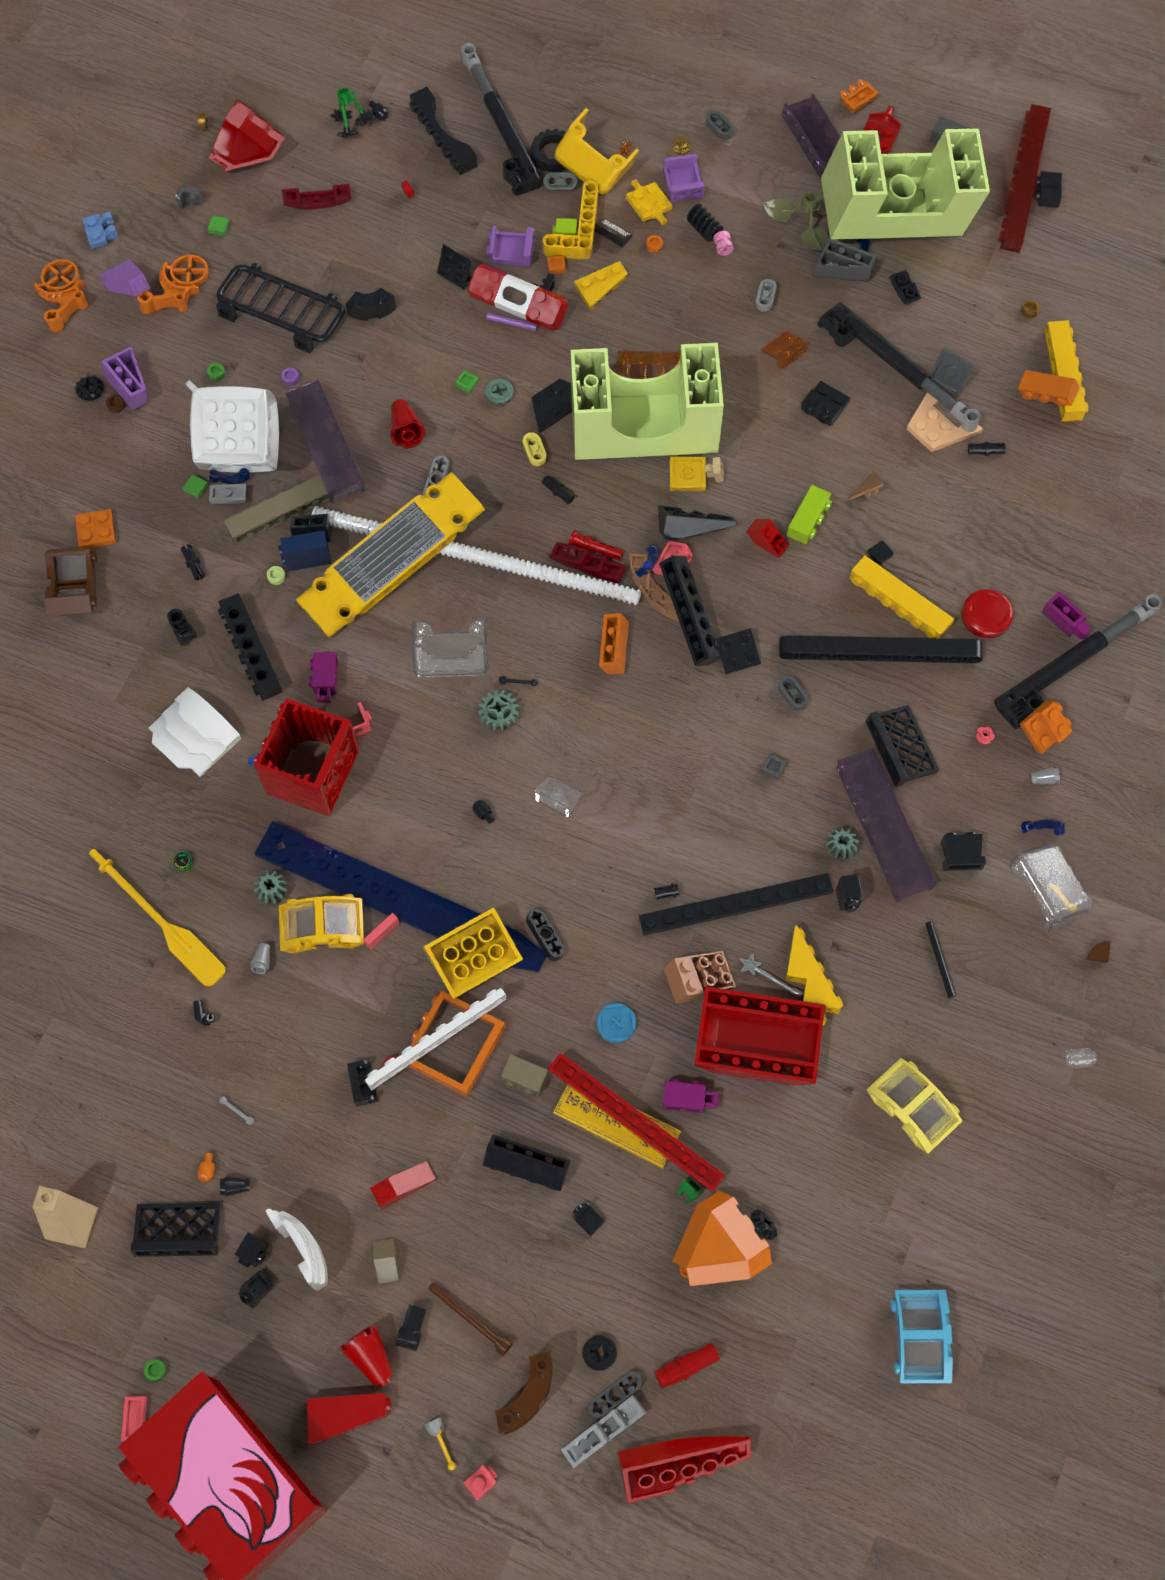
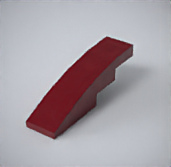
(587, 563)

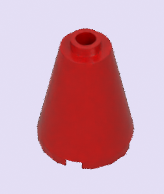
(405, 425)
(369, 1356)

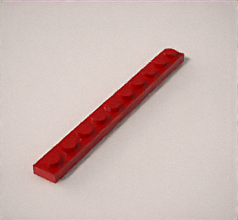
(636, 1122)

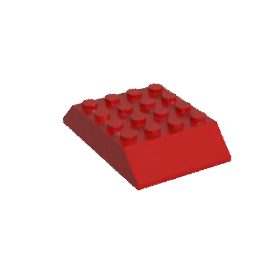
(759, 1037)

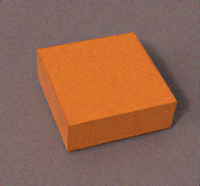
(556, 264)

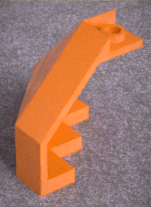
(720, 1244)

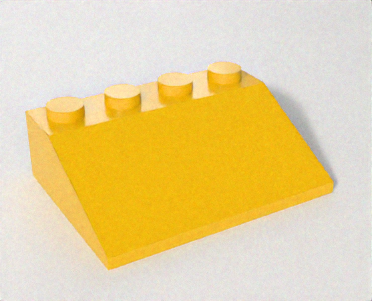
(472, 953)

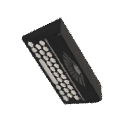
(612, 232)

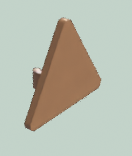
(872, 483)

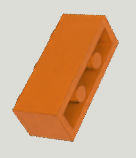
(1048, 388)
(614, 643)

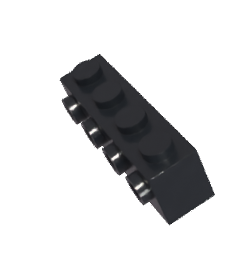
(526, 1163)

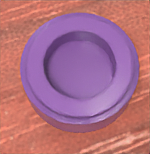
(290, 376)

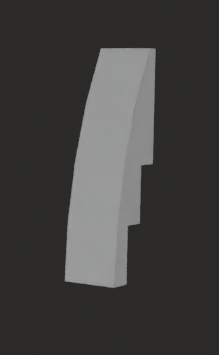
(603, 1431)

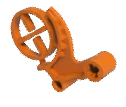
(176, 292)
(68, 296)

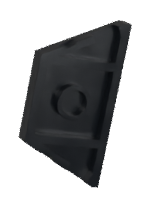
(552, 404)

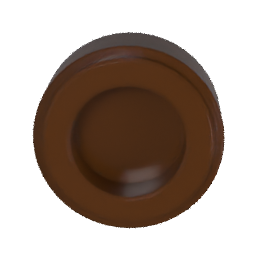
(115, 403)

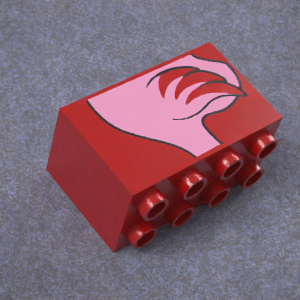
(219, 1481)

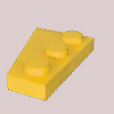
(598, 284)

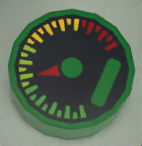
(183, 861)

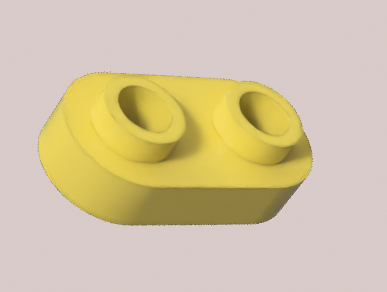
(535, 450)

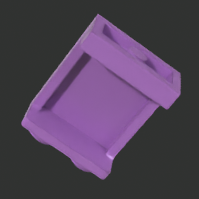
(683, 178)
(510, 247)

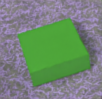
(218, 225)
(466, 381)
(195, 486)

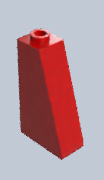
(341, 1414)

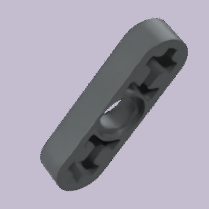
(605, 1410)

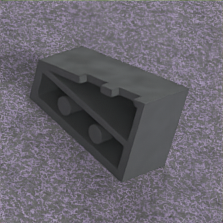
(844, 262)

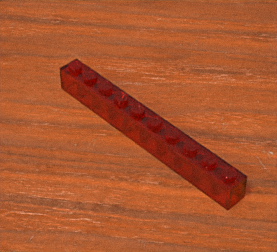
(1025, 178)

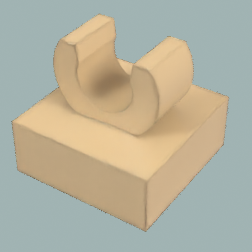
(715, 470)

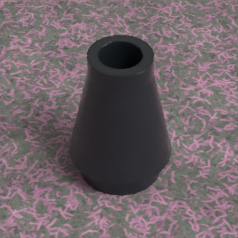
(232, 1186)

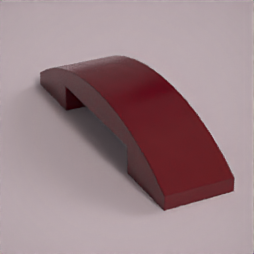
(316, 199)

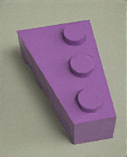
(125, 377)

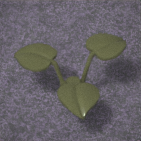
(781, 210)

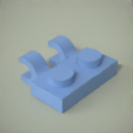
(95, 232)

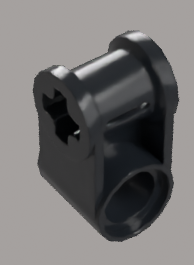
(182, 629)

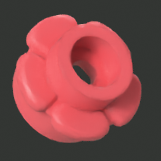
(985, 739)

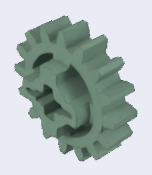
(508, 708)

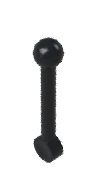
(503, 680)

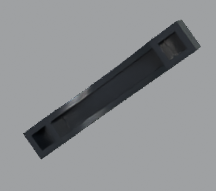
(460, 154)

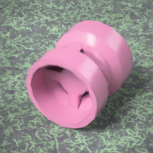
(723, 243)

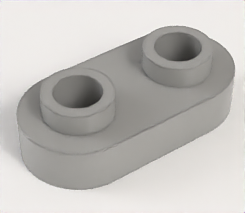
(765, 296)

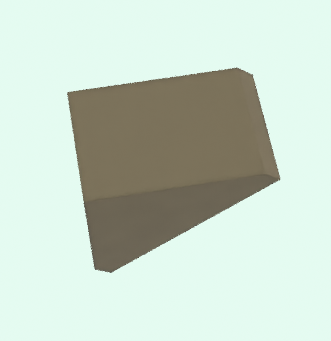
(385, 1261)

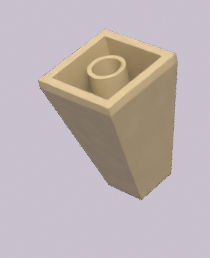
(64, 1217)

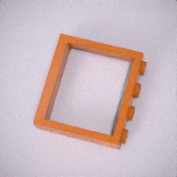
(482, 1058)

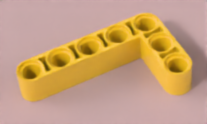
(582, 245)

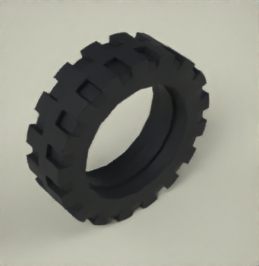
(540, 141)

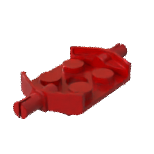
(886, 127)

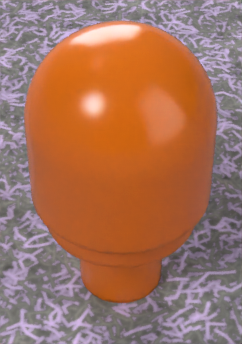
(206, 1168)

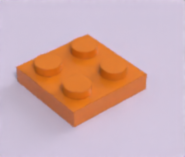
(95, 528)

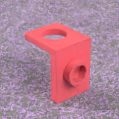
(365, 727)

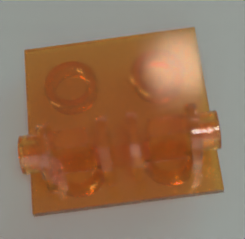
(786, 348)

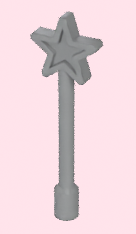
(752, 966)

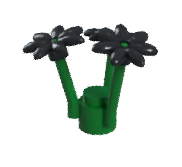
(344, 99)

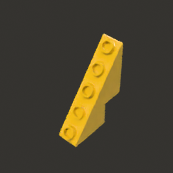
(806, 970)

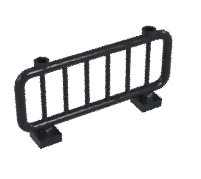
(302, 338)

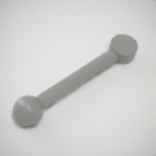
(249, 1120)

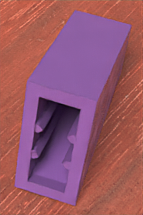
(125, 279)

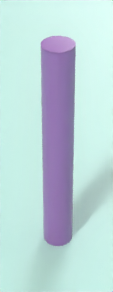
(510, 321)

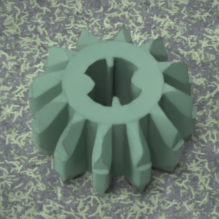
(841, 849)
(274, 893)

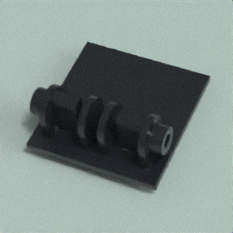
(454, 267)
(738, 651)

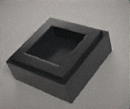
(880, 552)

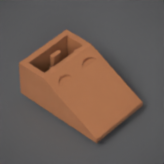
(691, 974)

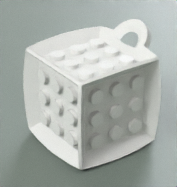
(234, 428)

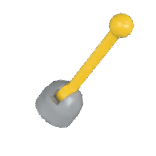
(435, 1428)

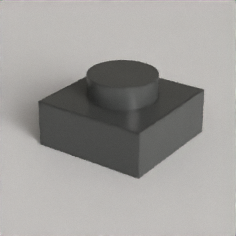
(773, 766)

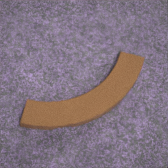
(649, 589)

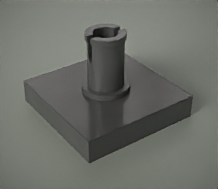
(951, 372)

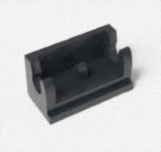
(361, 1092)

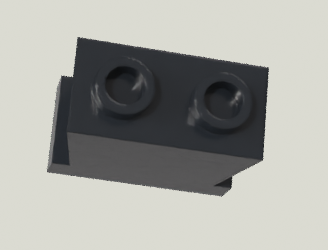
(962, 852)

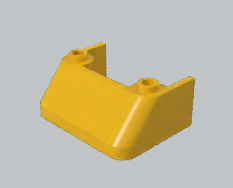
(589, 163)

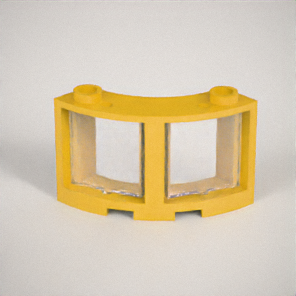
(321, 921)

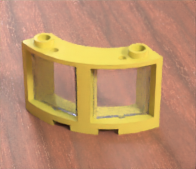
(917, 1103)

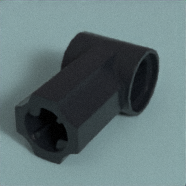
(409, 1333)

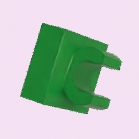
(691, 1188)

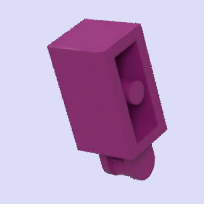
(1066, 616)
(324, 675)
(688, 1096)

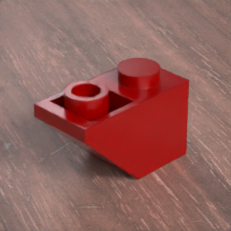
(767, 537)

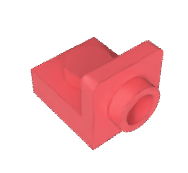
(481, 1481)

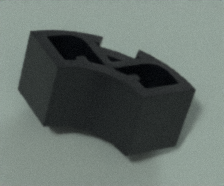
(371, 305)

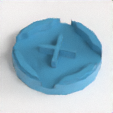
(616, 1023)

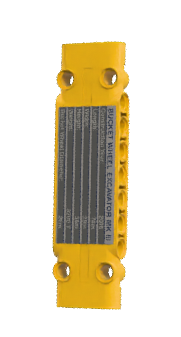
(390, 554)

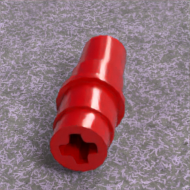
(686, 1365)

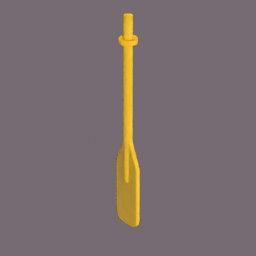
(179, 940)

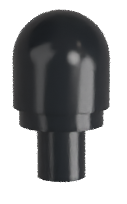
(380, 111)
(483, 811)

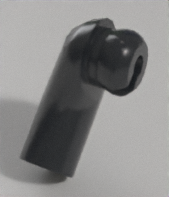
(201, 1016)

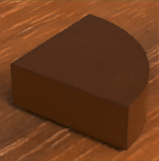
(1100, 952)

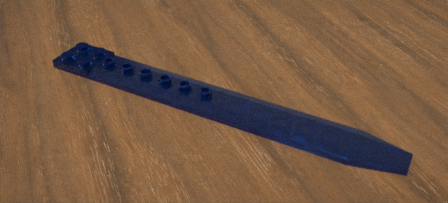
(378, 888)

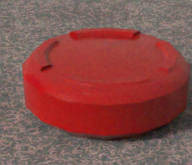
(987, 613)

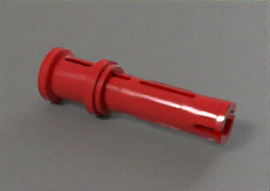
(589, 543)

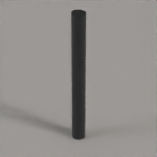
(940, 959)

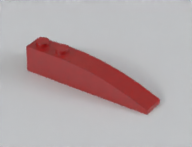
(665, 1465)

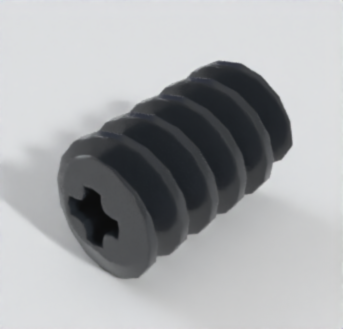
(703, 222)

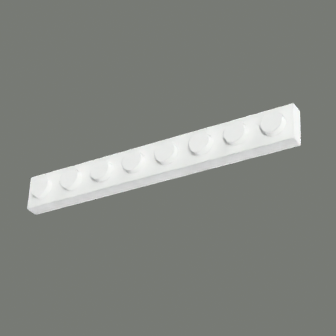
(430, 1042)

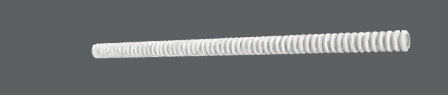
(500, 561)

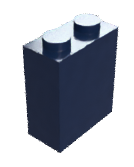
(304, 551)

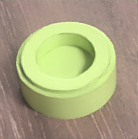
(276, 575)

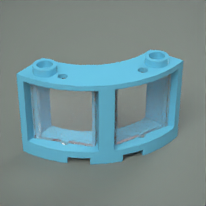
(922, 1336)

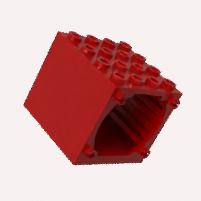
(294, 726)

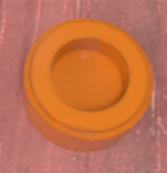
(654, 244)

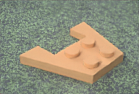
(934, 428)

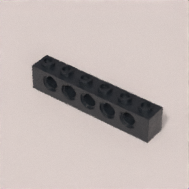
(690, 610)
(270, 685)

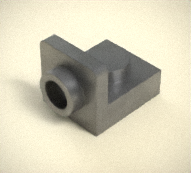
(189, 194)

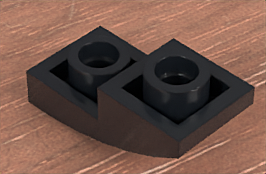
(904, 287)

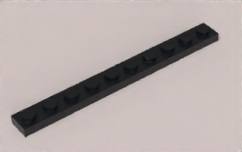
(735, 904)

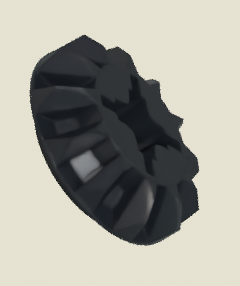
(95, 391)
(763, 1225)
(608, 1348)

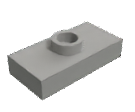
(228, 494)

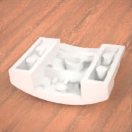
(193, 733)
(314, 1266)

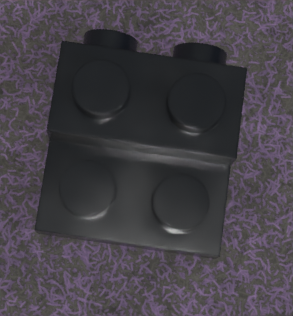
(824, 403)

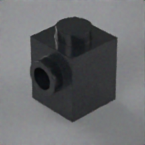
(251, 1251)

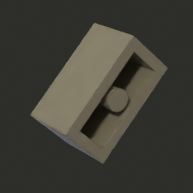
(524, 1075)

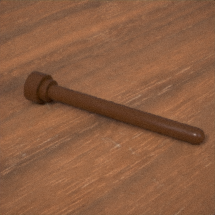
(501, 1344)

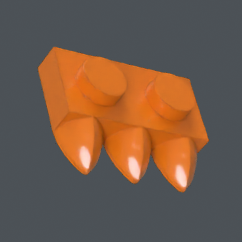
(859, 96)

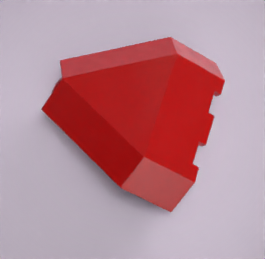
(244, 139)

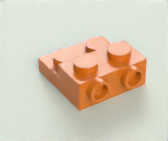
(1046, 726)

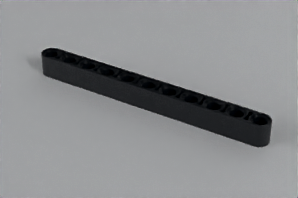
(880, 649)

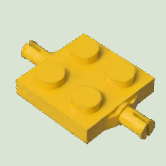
(649, 202)

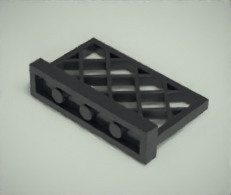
(887, 746)
(173, 1247)

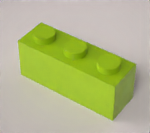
(809, 515)

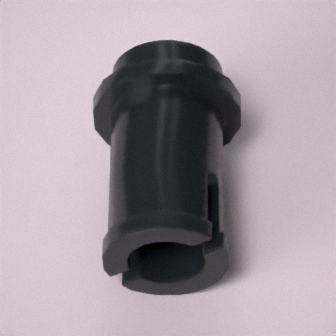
(666, 891)

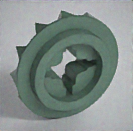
(504, 386)

